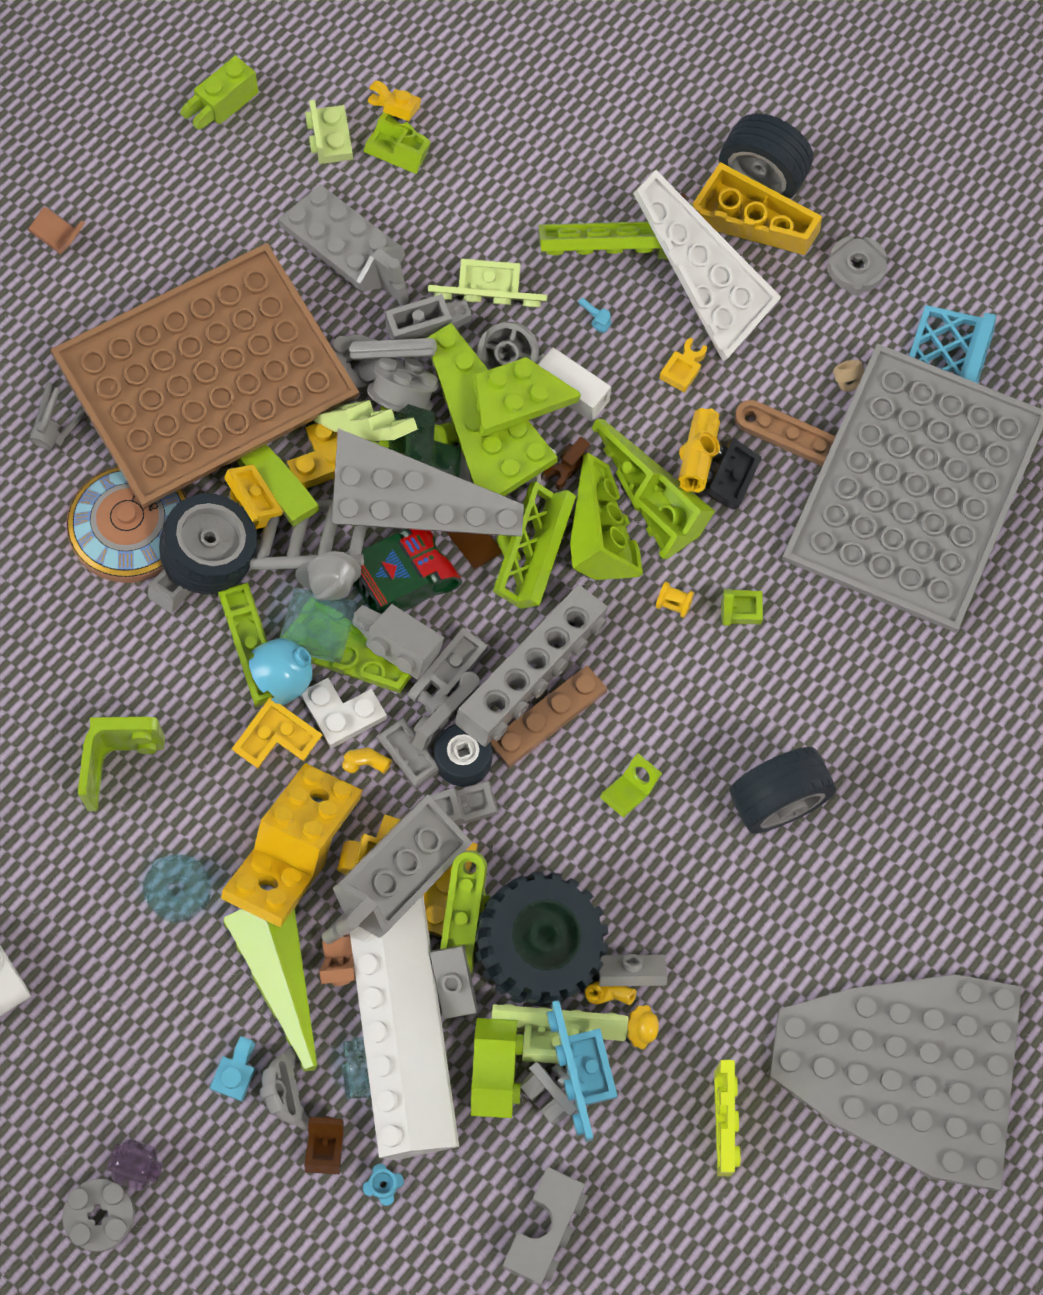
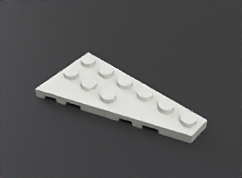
(716, 278)

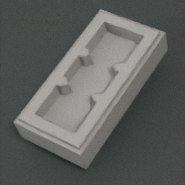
(415, 765)
(633, 970)
(453, 981)

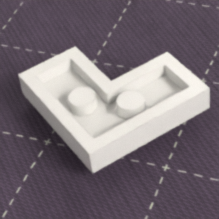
(341, 720)

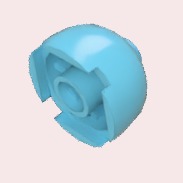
(281, 669)

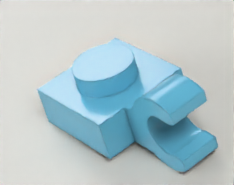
(234, 1074)

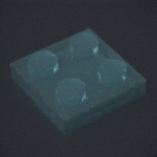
(319, 625)

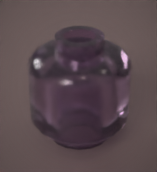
(134, 1164)

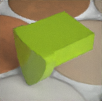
(741, 607)

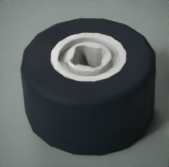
(463, 766)

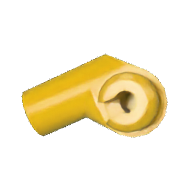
(365, 756)

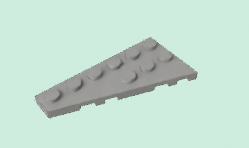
(398, 492)

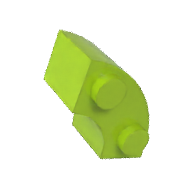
(494, 1068)

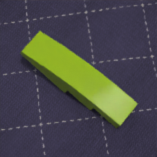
(283, 484)

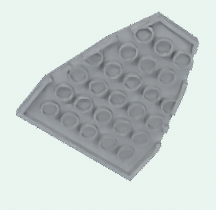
(910, 1070)

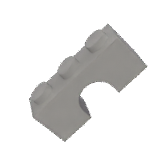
(534, 1257)

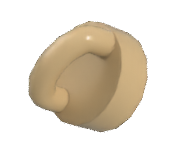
(848, 372)

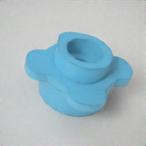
(386, 1194)

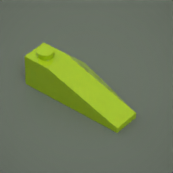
(599, 530)

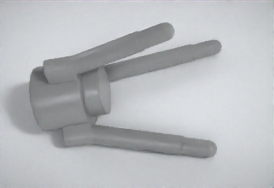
(45, 431)

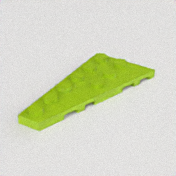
(498, 459)

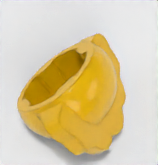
(642, 1026)

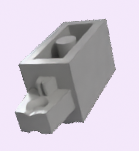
(425, 317)
(399, 638)

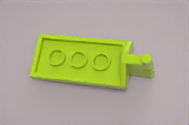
(609, 236)

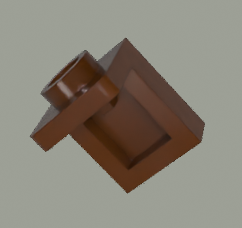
(324, 1145)

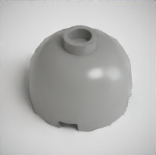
(506, 344)

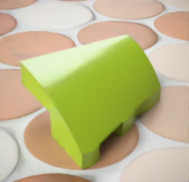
(397, 144)

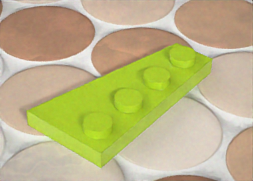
(364, 665)

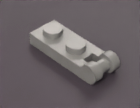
(447, 669)
(445, 712)

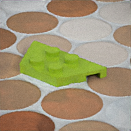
(518, 394)

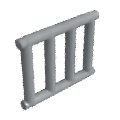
(293, 559)

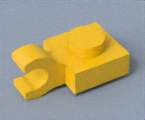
(398, 103)

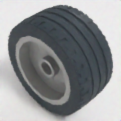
(768, 152)
(207, 543)
(782, 789)

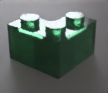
(421, 443)

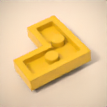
(320, 464)
(273, 726)

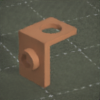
(54, 230)

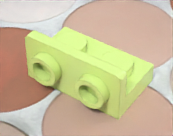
(331, 133)

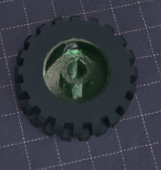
(541, 938)

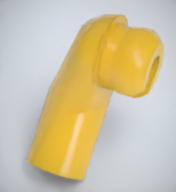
(600, 994)

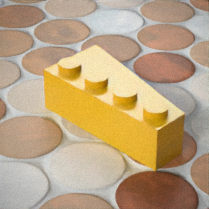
(755, 212)

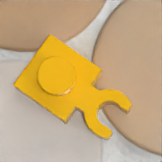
(683, 369)

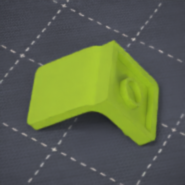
(110, 735)

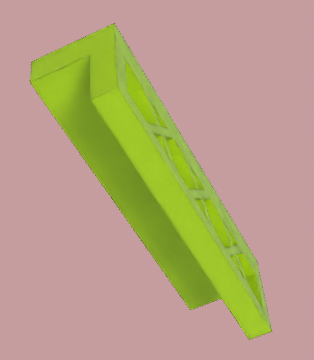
(539, 551)

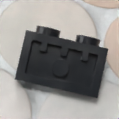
(731, 473)

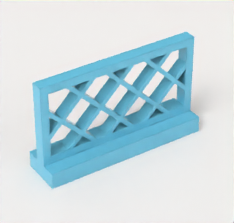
(979, 340)

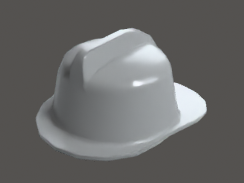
(329, 575)

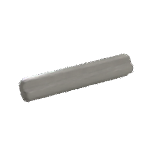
(393, 349)

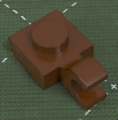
(571, 461)

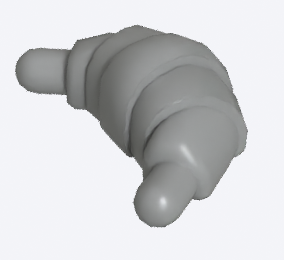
(281, 1090)

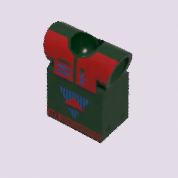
(405, 571)

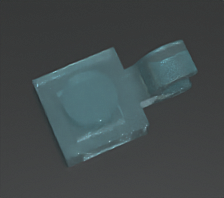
(355, 1071)

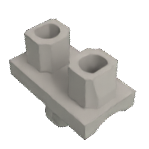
(540, 1080)

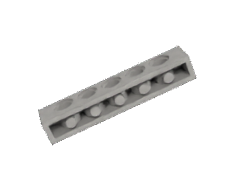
(577, 608)

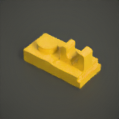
(253, 494)

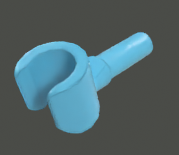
(602, 317)

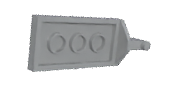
(347, 242)
(397, 871)

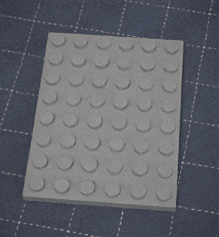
(915, 487)

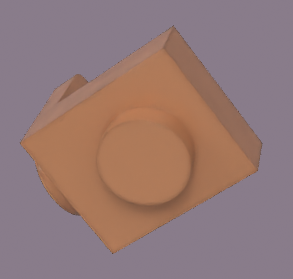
(338, 962)

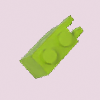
(222, 94)

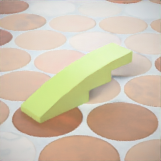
(366, 423)

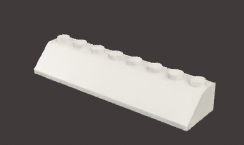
(404, 1039)

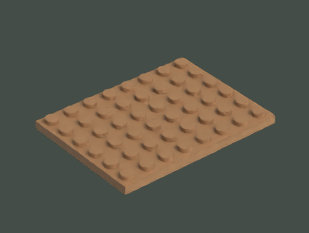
(204, 374)

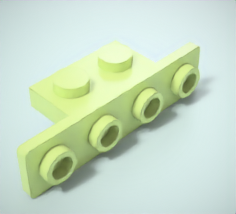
(489, 280)
(541, 1043)

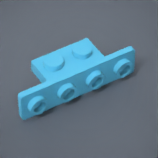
(587, 1069)

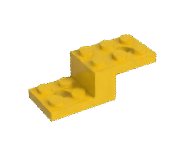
(291, 845)

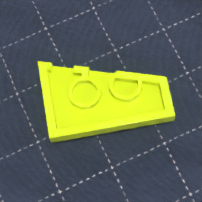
(726, 1118)

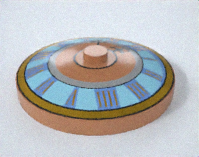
(114, 532)

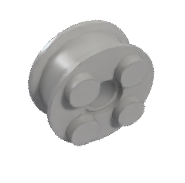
(402, 384)

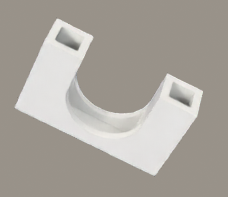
(593, 391)

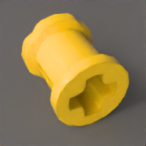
(675, 599)

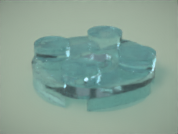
(165, 873)

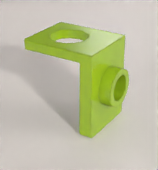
(629, 789)

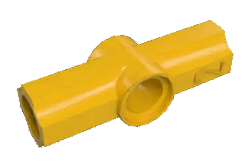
(699, 450)

